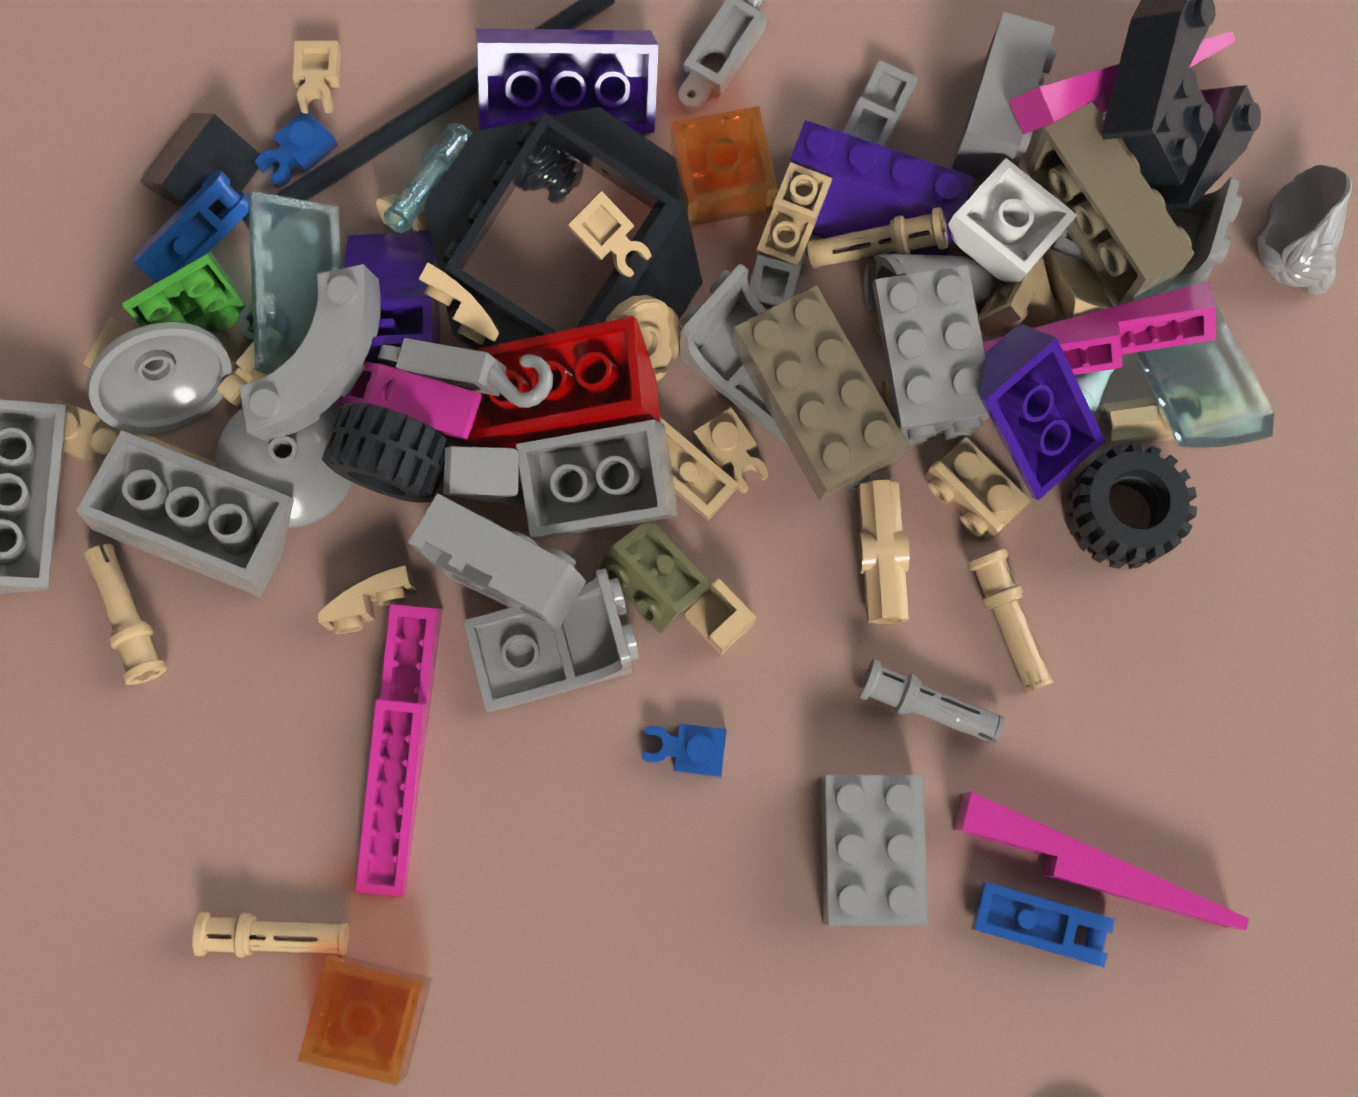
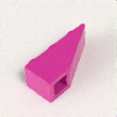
(433, 402)

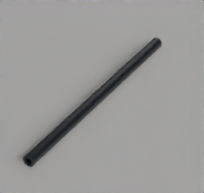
(418, 115)

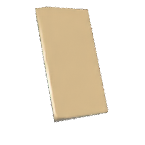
(1074, 284)

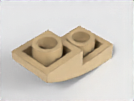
(794, 214)
(473, 318)
(354, 605)

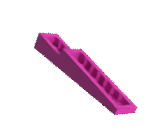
(1063, 97)
(1156, 322)
(397, 749)
(1085, 865)

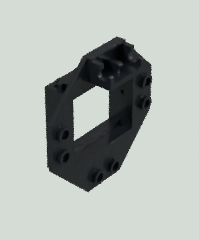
(492, 168)

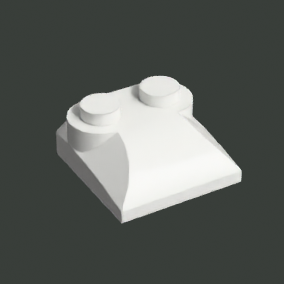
(1009, 223)

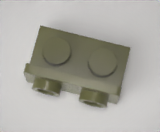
(654, 575)

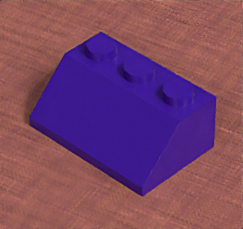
(1038, 408)

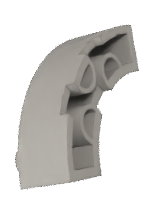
(324, 363)

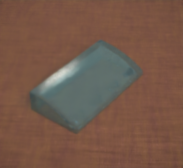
(287, 250)
(1208, 391)

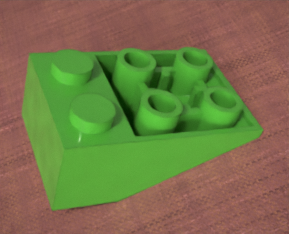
(192, 295)

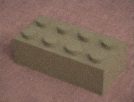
(1119, 217)
(818, 393)

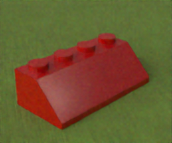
(598, 383)

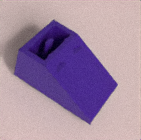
(398, 264)

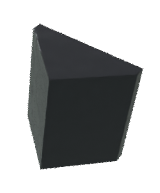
(194, 153)

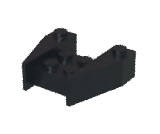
(1170, 125)

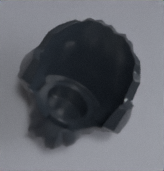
(553, 170)

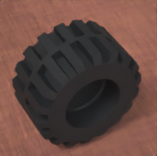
(387, 452)
(1159, 485)

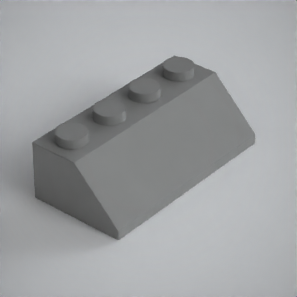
(29, 492)
(188, 513)

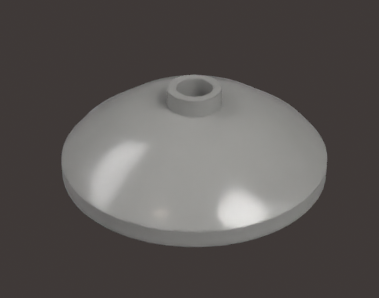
(158, 377)
(300, 475)

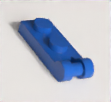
(192, 229)
(1041, 923)

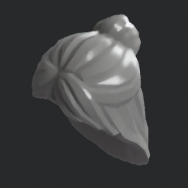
(1306, 229)

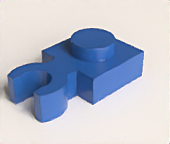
(299, 143)
(695, 750)

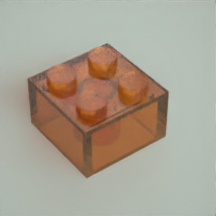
(724, 165)
(365, 1019)

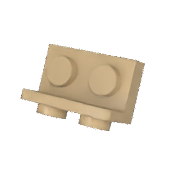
(976, 489)

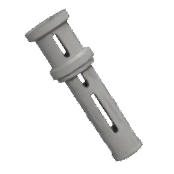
(909, 695)

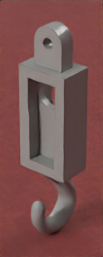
(733, 36)
(467, 369)

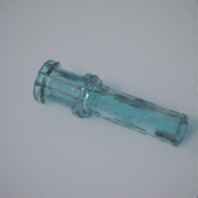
(418, 191)

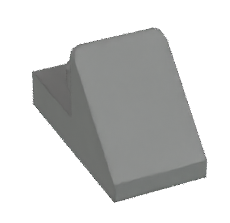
(483, 475)

